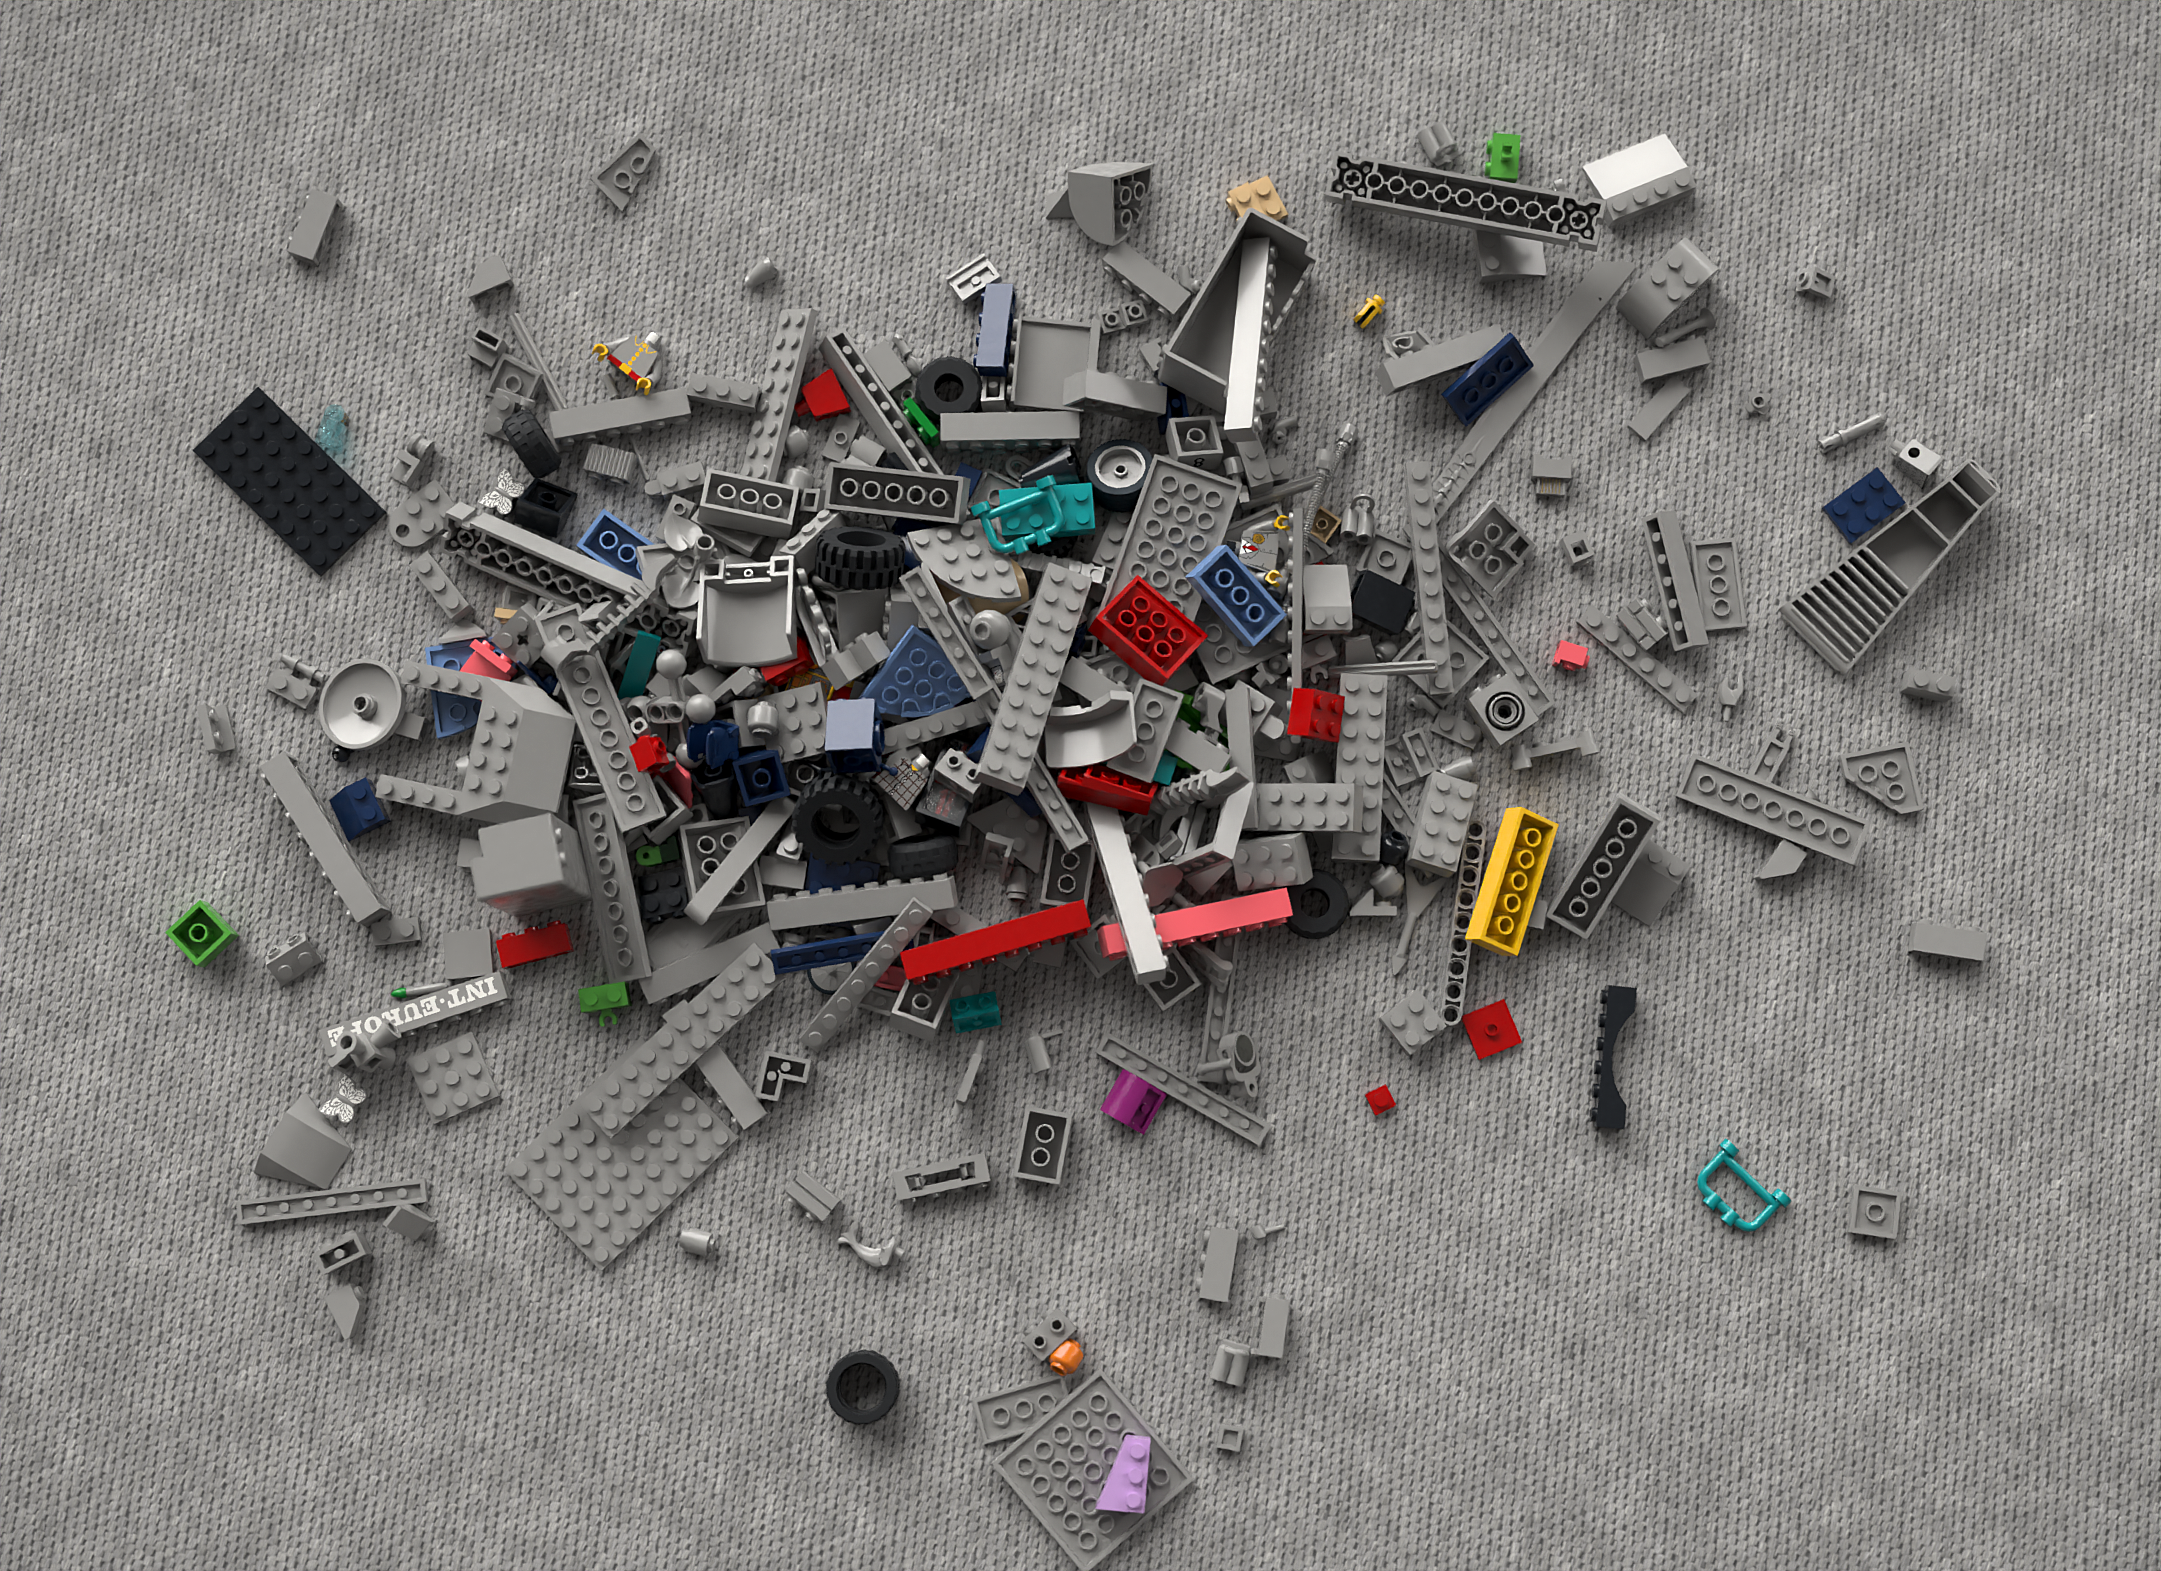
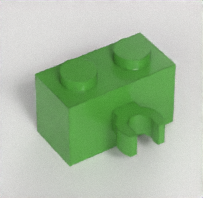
(1503, 157)
(605, 999)

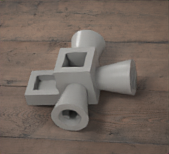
(365, 1049)

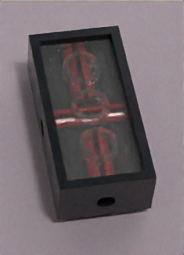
(939, 805)

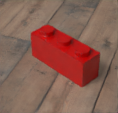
(534, 944)

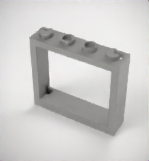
(1222, 850)

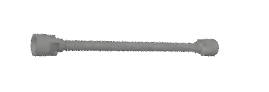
(1346, 437)
(1324, 463)

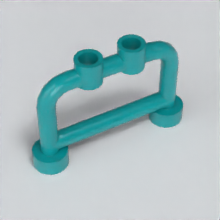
(1021, 544)
(1730, 1217)

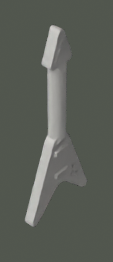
(1416, 901)

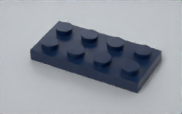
(1487, 379)

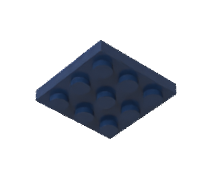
(834, 876)

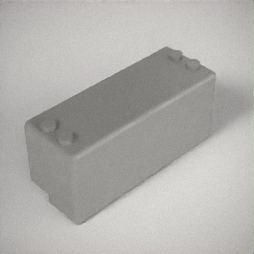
(1201, 349)
(531, 866)

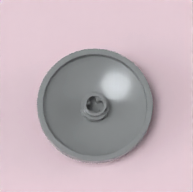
(362, 704)

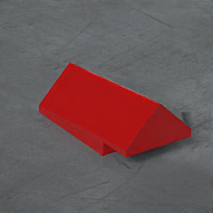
(1107, 788)

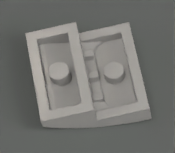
(1409, 758)

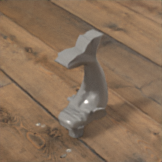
(876, 1257)

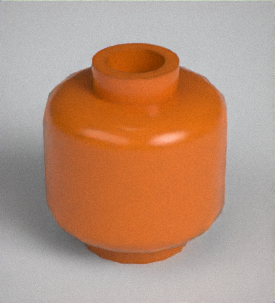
(1066, 1357)

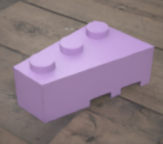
(1128, 1477)

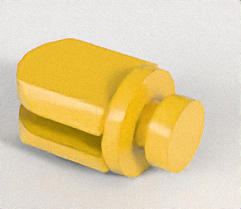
(1375, 305)

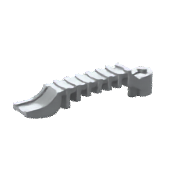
(1037, 563)
(560, 652)
(1209, 702)
(1196, 787)

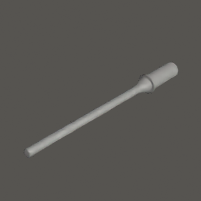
(614, 395)

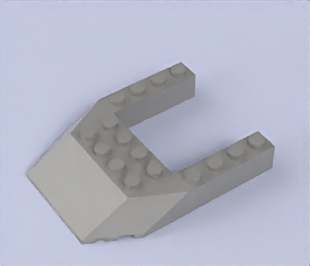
(515, 756)

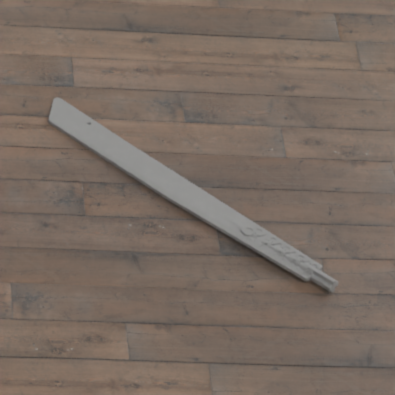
(1545, 354)

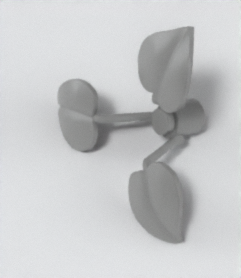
(679, 536)

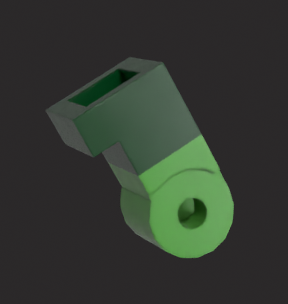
(659, 855)

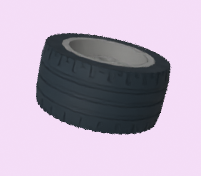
(1118, 474)

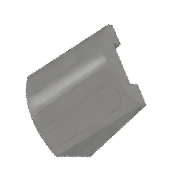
(747, 612)

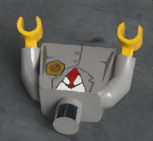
(1260, 548)

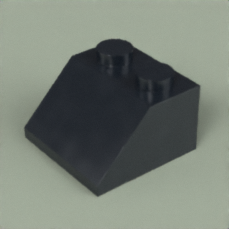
(545, 507)

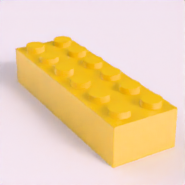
(1511, 881)

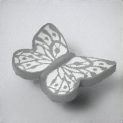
(504, 494)
(345, 1100)

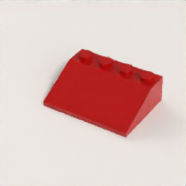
(1147, 632)

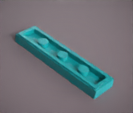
(639, 665)

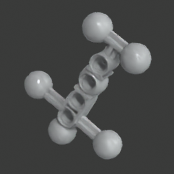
(672, 708)

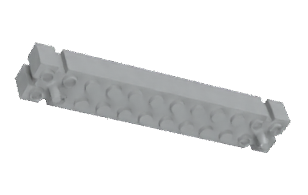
(1466, 201)
(560, 574)

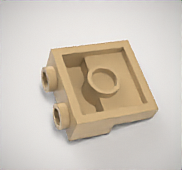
(1259, 196)

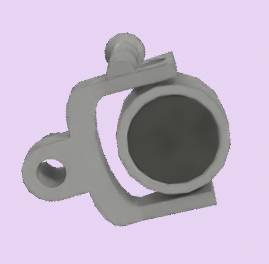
(1237, 1051)

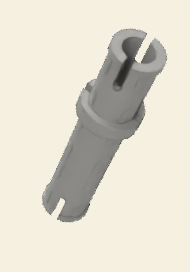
(1843, 436)

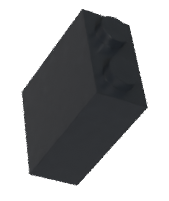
(1381, 602)

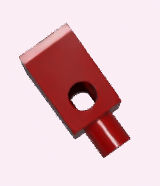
(823, 398)

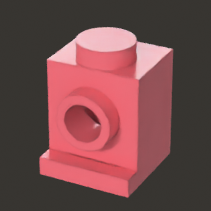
(1571, 656)

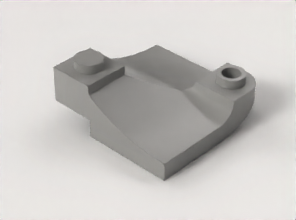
(1490, 548)

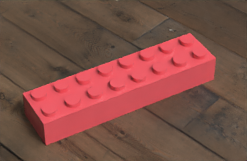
(1207, 921)

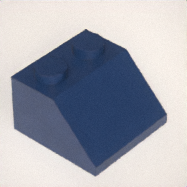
(761, 776)
(359, 809)

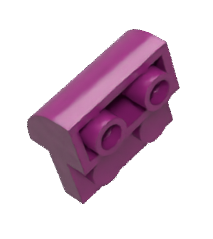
(1133, 1101)

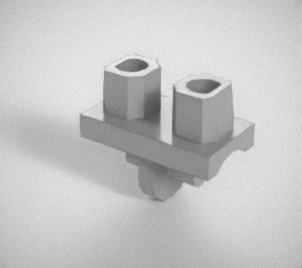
(1271, 671)

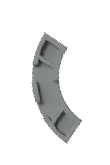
(1091, 734)

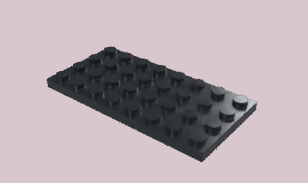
(289, 481)

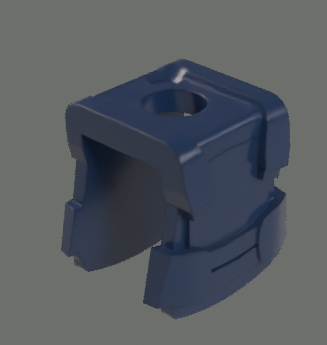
(715, 740)

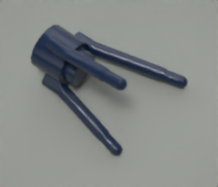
(547, 683)

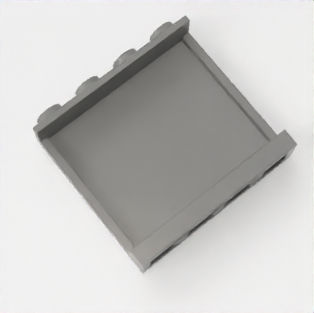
(1045, 356)

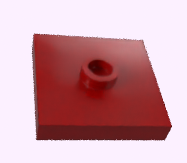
(1491, 1029)

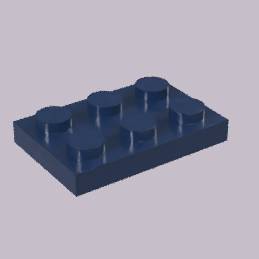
(1863, 505)

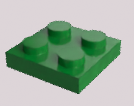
(927, 432)

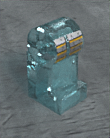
(331, 428)

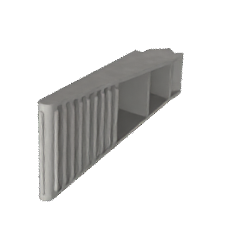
(1867, 588)

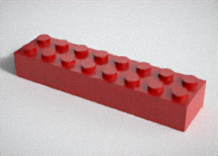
(996, 941)

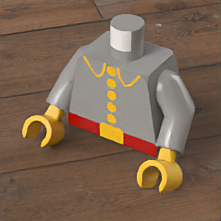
(634, 359)

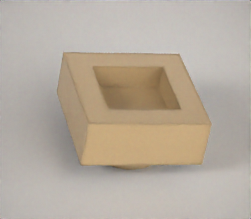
(504, 615)

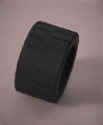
(835, 1396)

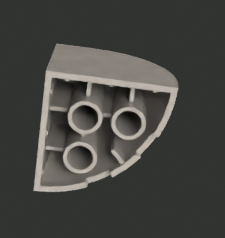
(1109, 198)
(851, 612)

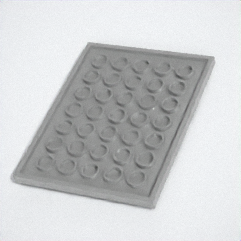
(614, 1188)

